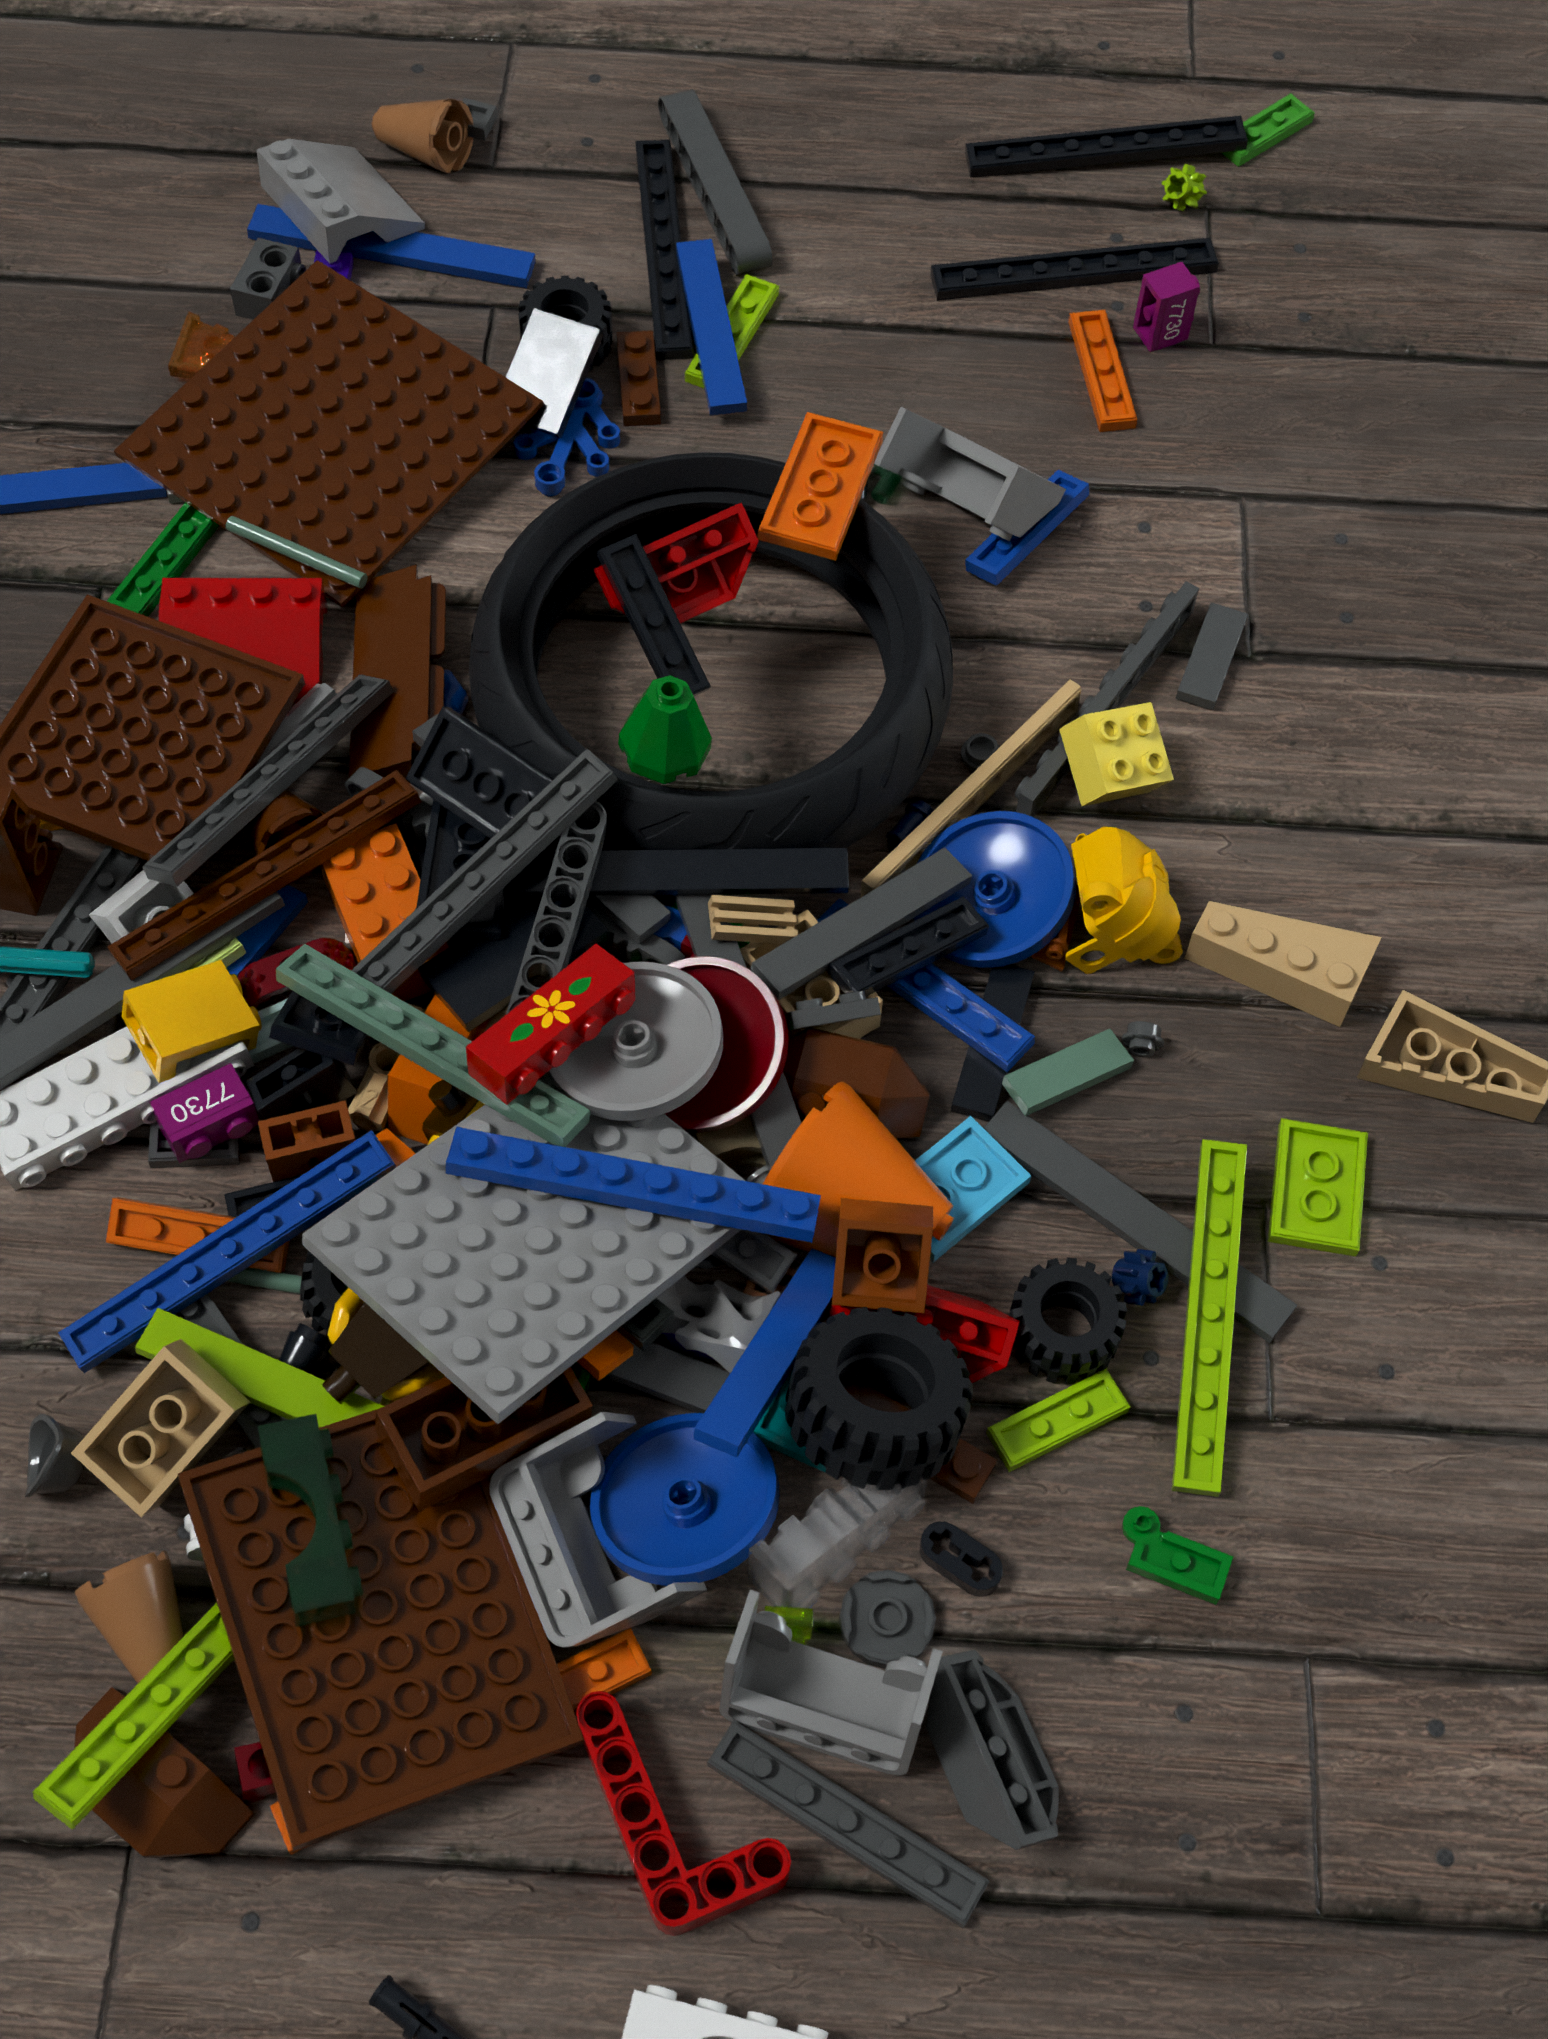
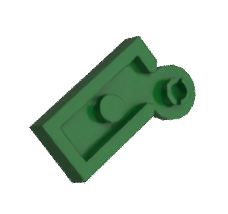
(1173, 1558)

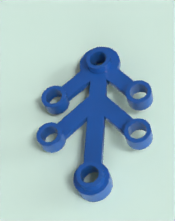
(551, 474)

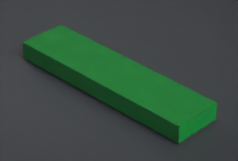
(164, 559)

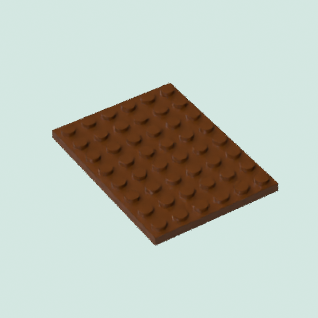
(415, 1690)

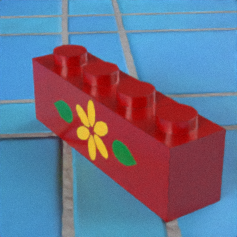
(551, 1024)

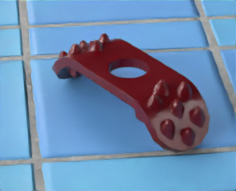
(259, 977)

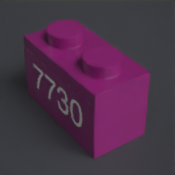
(1166, 306)
(205, 1113)

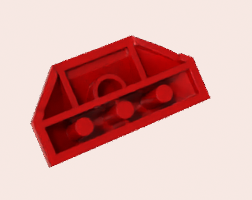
(698, 563)
(976, 1329)

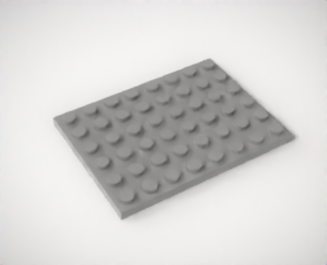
(508, 1278)

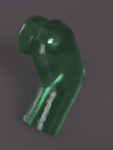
(886, 485)

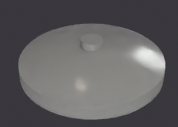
(652, 1053)

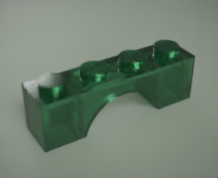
(319, 1577)

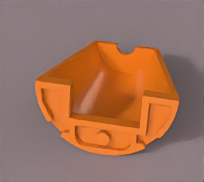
(851, 1157)

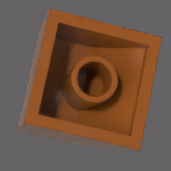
(882, 1255)

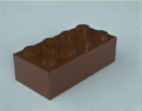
(450, 1443)

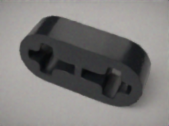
(953, 1567)

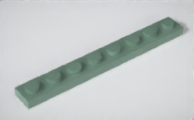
(423, 1041)

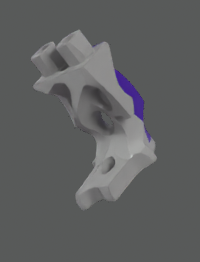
(723, 1330)

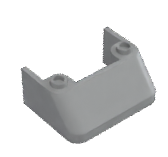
(967, 474)
(557, 1543)
(823, 1697)

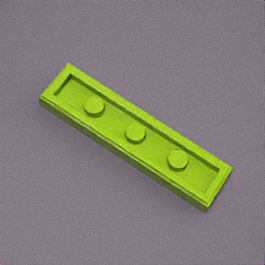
(746, 313)

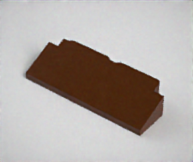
(395, 639)

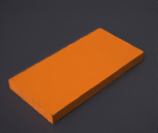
(820, 486)

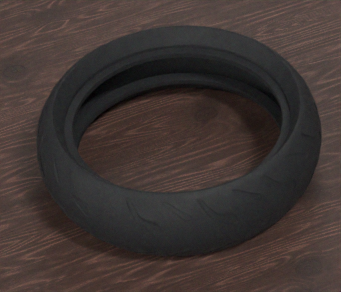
(654, 498)

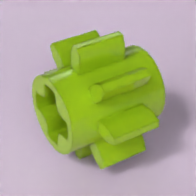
(1184, 187)

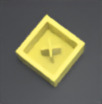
(1116, 753)

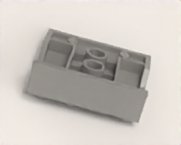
(333, 194)

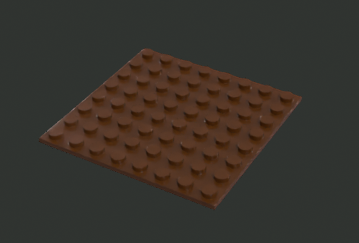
(330, 427)

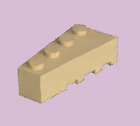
(1455, 1061)

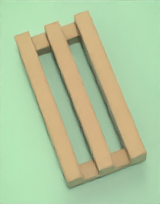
(751, 914)

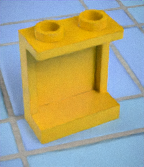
(188, 1016)

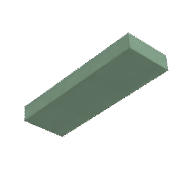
(1067, 1072)

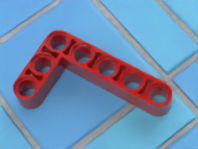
(655, 1833)

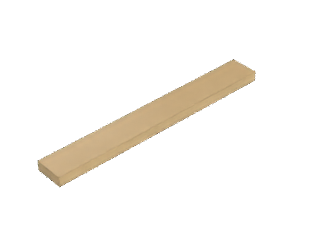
(980, 784)

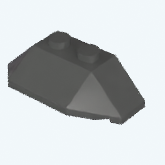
(991, 1753)

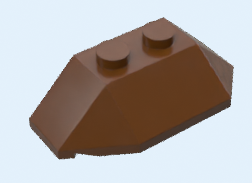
(873, 1070)
(168, 1798)

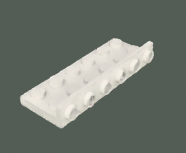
(89, 1103)

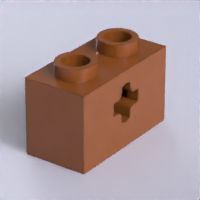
(305, 1139)

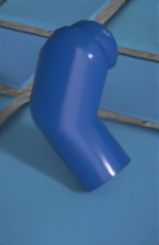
(454, 694)

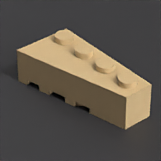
(1284, 957)

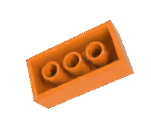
(374, 893)

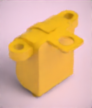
(1123, 901)

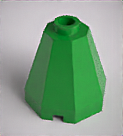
(665, 732)

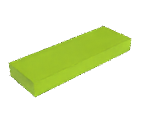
(1057, 1420)

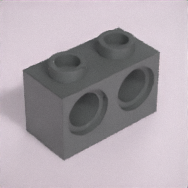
(264, 276)

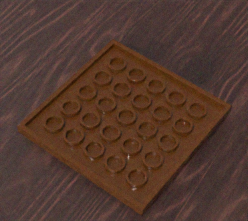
(138, 727)

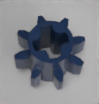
(1140, 1277)

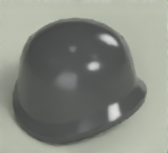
(50, 1460)

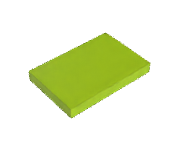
(1318, 1187)

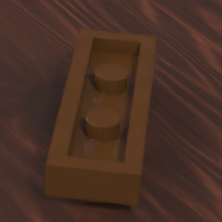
(638, 378)

